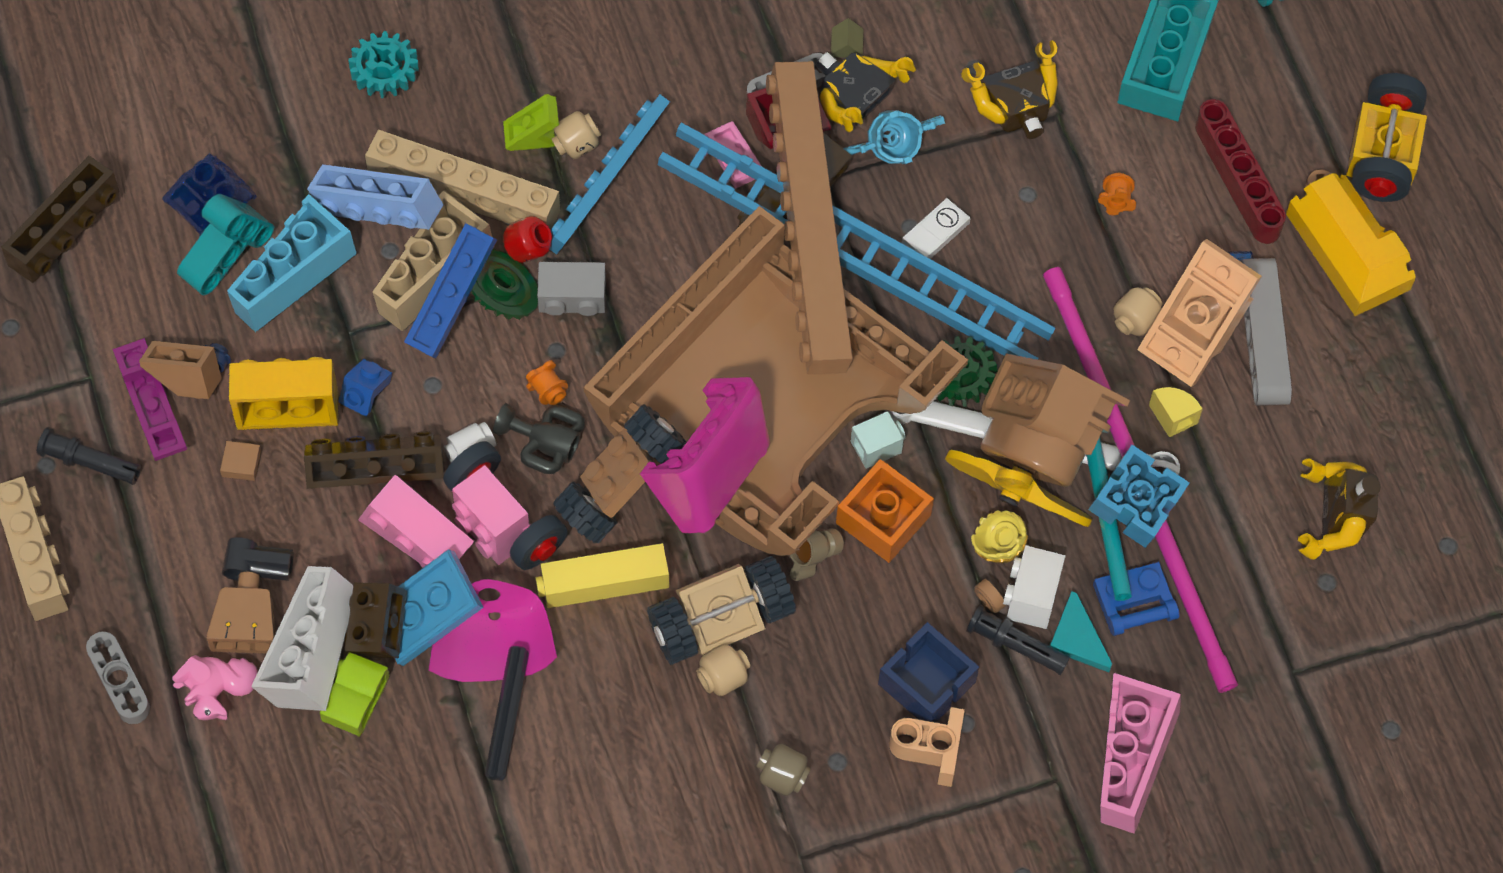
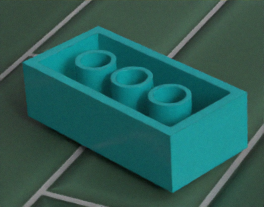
(1166, 56)

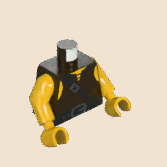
(1017, 95)
(1348, 505)

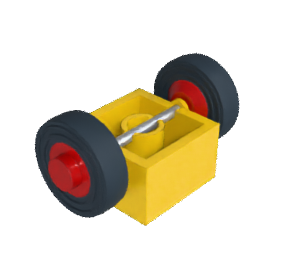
(1388, 138)

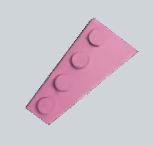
(1136, 742)

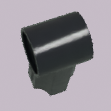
(247, 556)

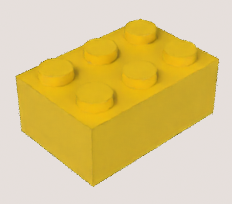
(283, 393)

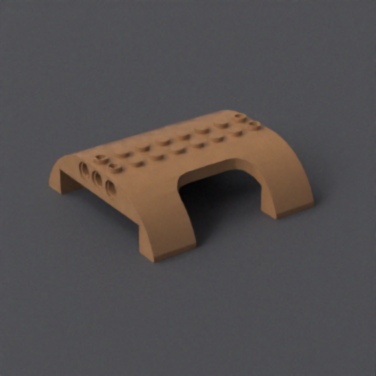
(741, 323)

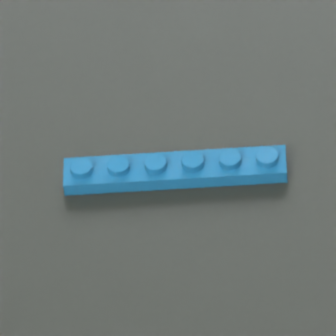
(598, 181)

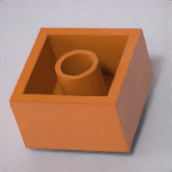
(884, 510)

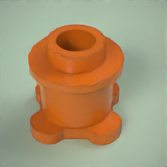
(1117, 193)
(547, 384)

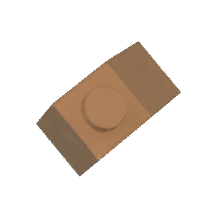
(183, 368)

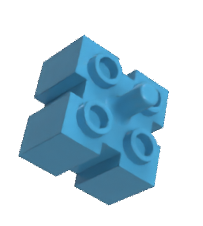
(1138, 496)

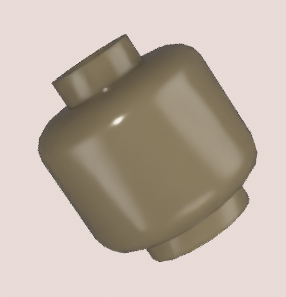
(783, 769)

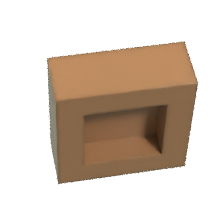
(240, 460)

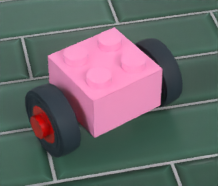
(494, 515)

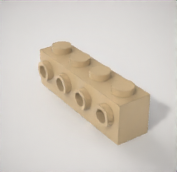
(30, 551)

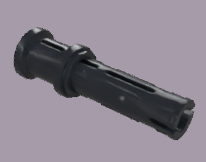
(74, 452)
(999, 631)

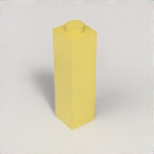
(603, 576)

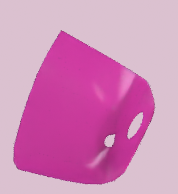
(481, 645)

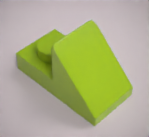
(532, 125)

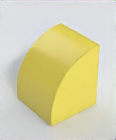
(1175, 409)

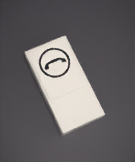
(936, 229)

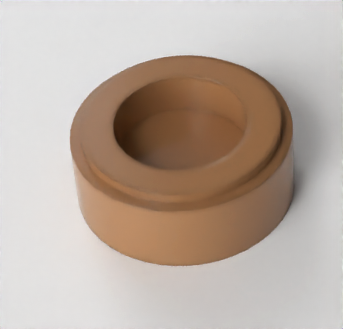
(989, 596)

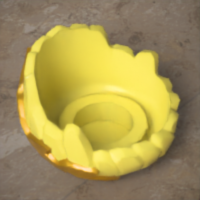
(1000, 537)

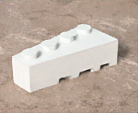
(307, 643)

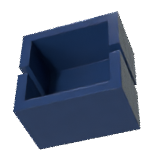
(931, 677)

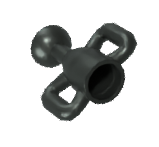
(545, 436)

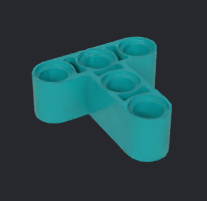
(230, 230)

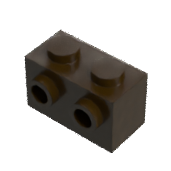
(375, 620)

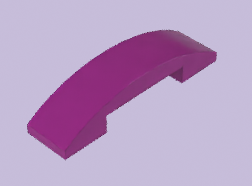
(149, 402)

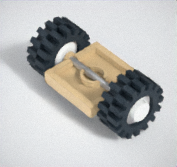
(721, 609)

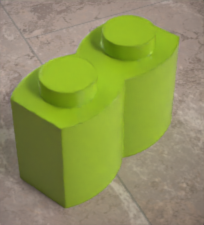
(354, 693)

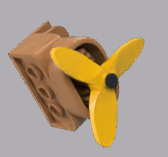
(1041, 429)

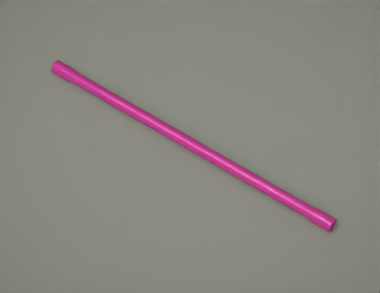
(1216, 660)

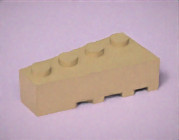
(411, 278)

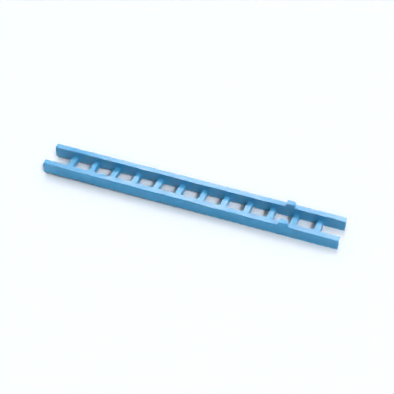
(876, 238)

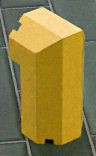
(1350, 244)

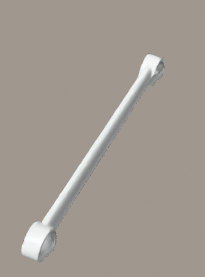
(977, 424)

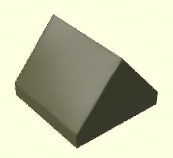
(846, 39)

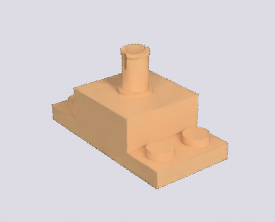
(1200, 313)

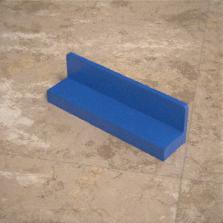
(450, 290)

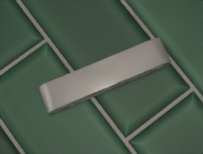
(1267, 337)

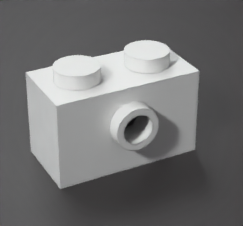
(1035, 586)

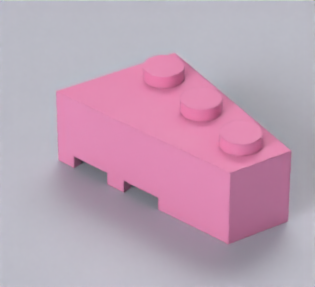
(413, 524)

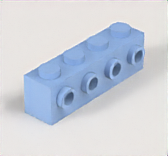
(376, 196)

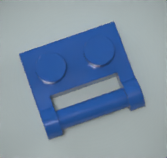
(1146, 586)

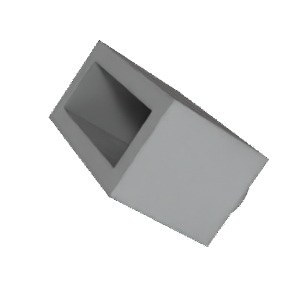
(571, 288)

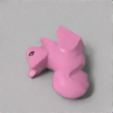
(208, 678)

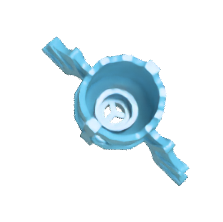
(905, 134)

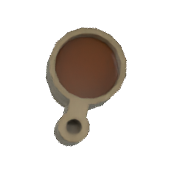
(814, 551)

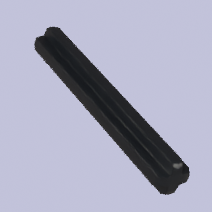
(506, 713)

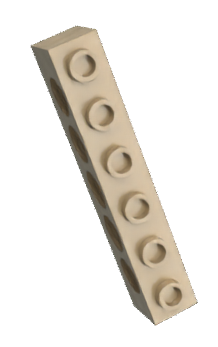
(470, 183)

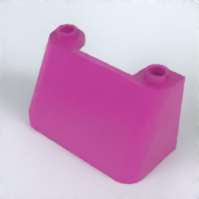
(716, 458)

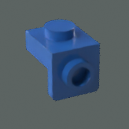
(363, 385)

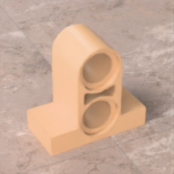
(924, 735)

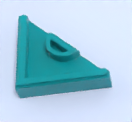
(1079, 638)

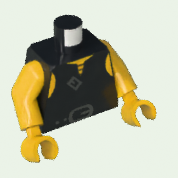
(858, 85)

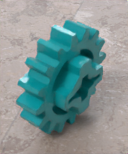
(383, 64)

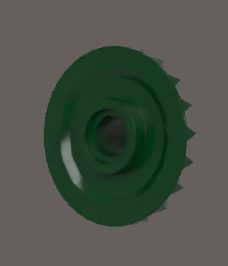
(506, 287)

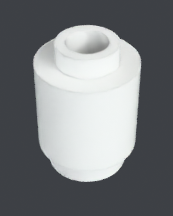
(467, 437)

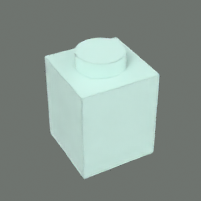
(877, 439)

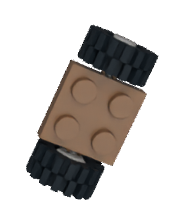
(616, 473)

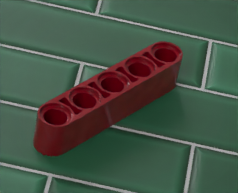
(1239, 184)

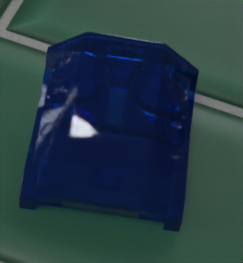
(202, 183)

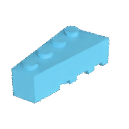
(292, 264)

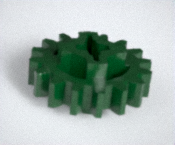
(973, 378)

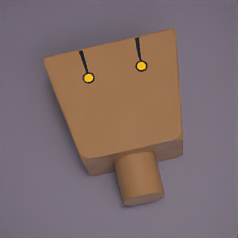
(243, 618)

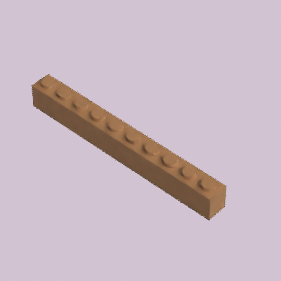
(810, 218)

